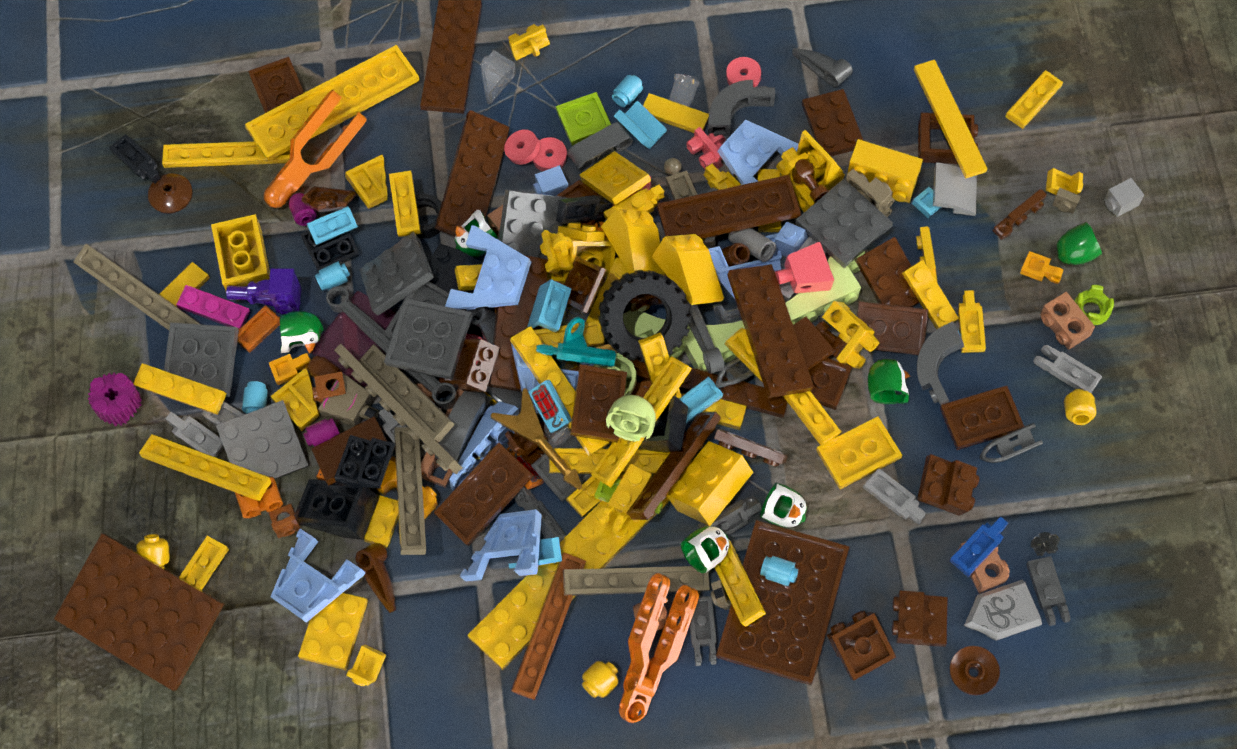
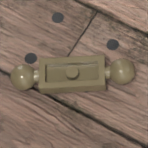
(679, 182)

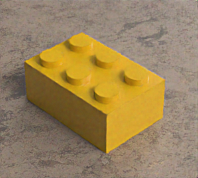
(889, 166)
(240, 251)
(709, 483)

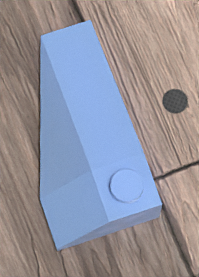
(484, 439)

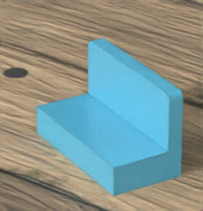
(641, 124)
(332, 225)
(549, 306)
(548, 552)

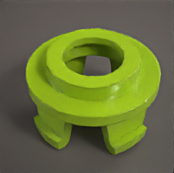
(1096, 295)

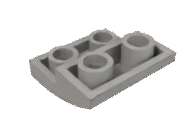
(953, 190)

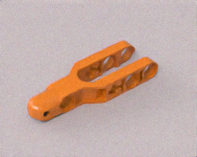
(296, 170)
(643, 672)

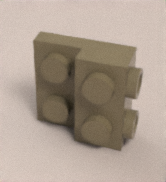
(875, 192)

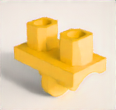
(529, 42)
(556, 248)

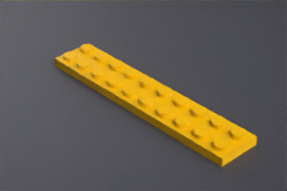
(512, 621)

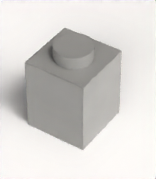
(1123, 197)

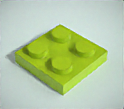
(582, 117)

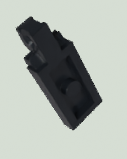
(135, 158)
(581, 209)

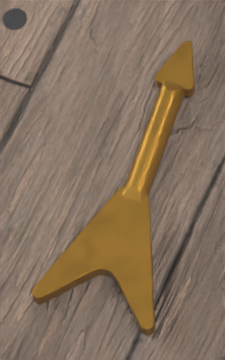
(528, 426)

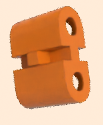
(270, 501)

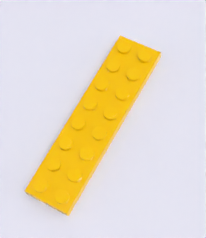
(359, 88)

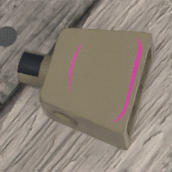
(350, 407)

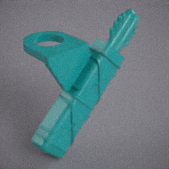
(575, 348)

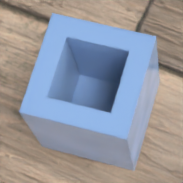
(550, 181)
(790, 238)

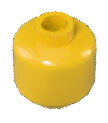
(1080, 407)
(154, 549)
(600, 679)

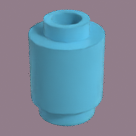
(627, 90)
(332, 276)
(254, 396)
(779, 570)

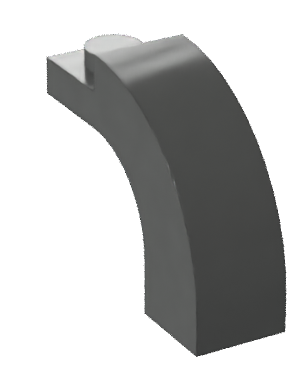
(734, 98)
(934, 350)
(465, 416)

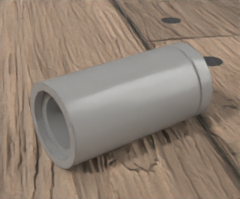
(758, 245)

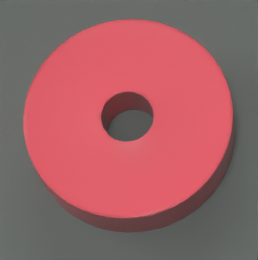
(743, 65)
(516, 141)
(552, 146)

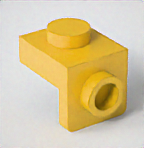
(1058, 179)
(366, 666)

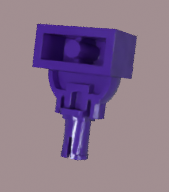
(280, 291)

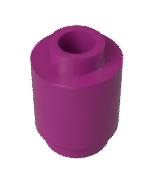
(301, 213)
(320, 432)

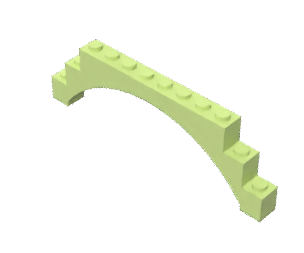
(809, 305)

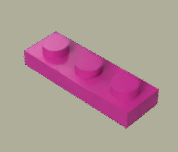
(212, 307)

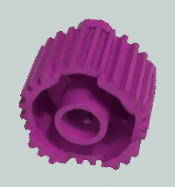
(114, 398)

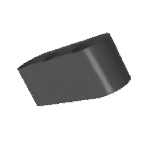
(599, 145)

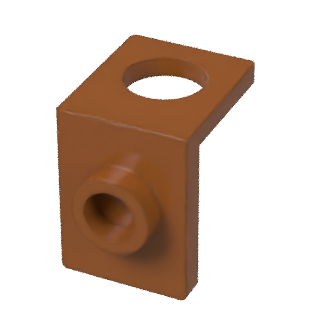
(320, 392)
(285, 526)

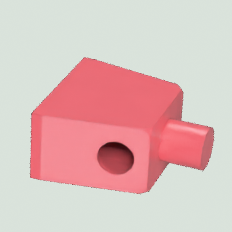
(807, 270)

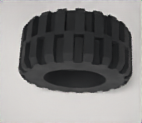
(643, 283)

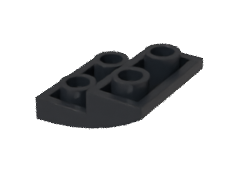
(330, 251)
(364, 462)

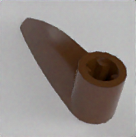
(371, 561)

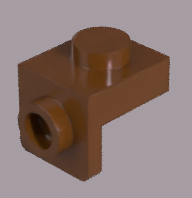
(520, 444)

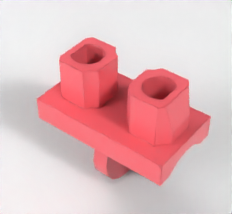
(708, 145)

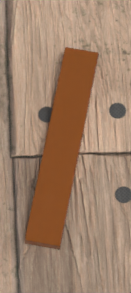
(545, 631)

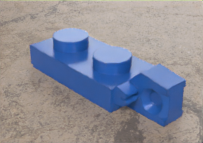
(979, 547)

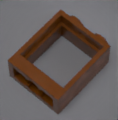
(929, 121)
(478, 375)

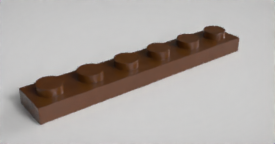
(673, 466)

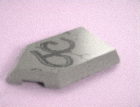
(1004, 611)

